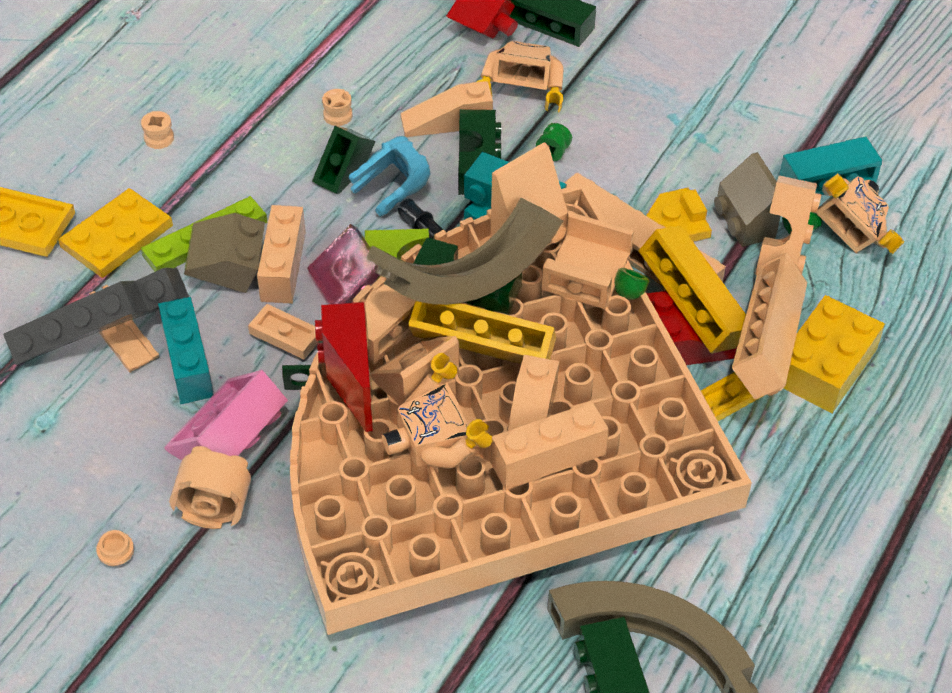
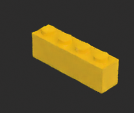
(694, 288)
(483, 331)

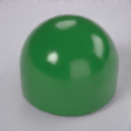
(630, 283)

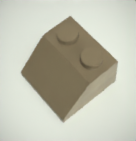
(746, 200)
(225, 251)

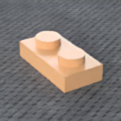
(284, 331)

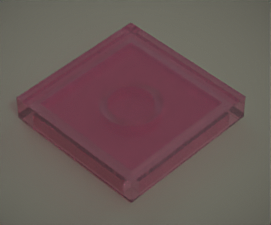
(343, 267)

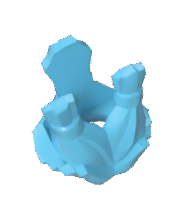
(406, 159)

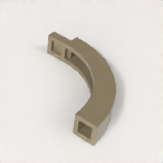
(480, 272)
(658, 616)

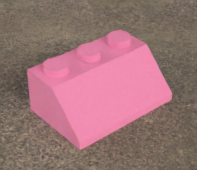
(231, 417)

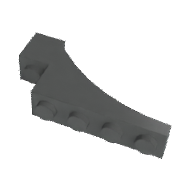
(94, 314)

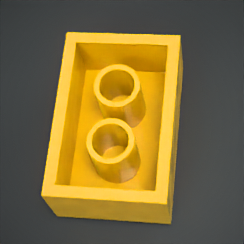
(831, 352)

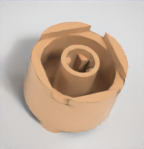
(210, 488)

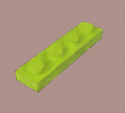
(173, 249)

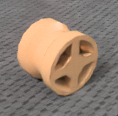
(337, 107)
(157, 129)

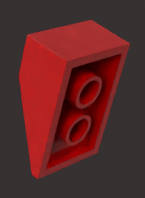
(682, 333)
(346, 356)

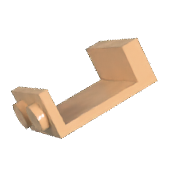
(588, 261)

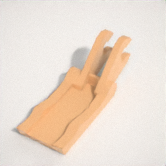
(129, 344)

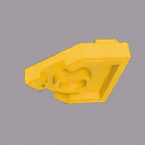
(683, 209)

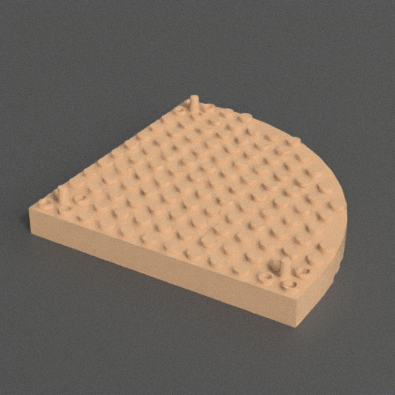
(406, 535)

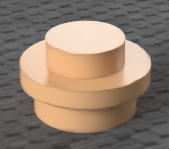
(114, 548)

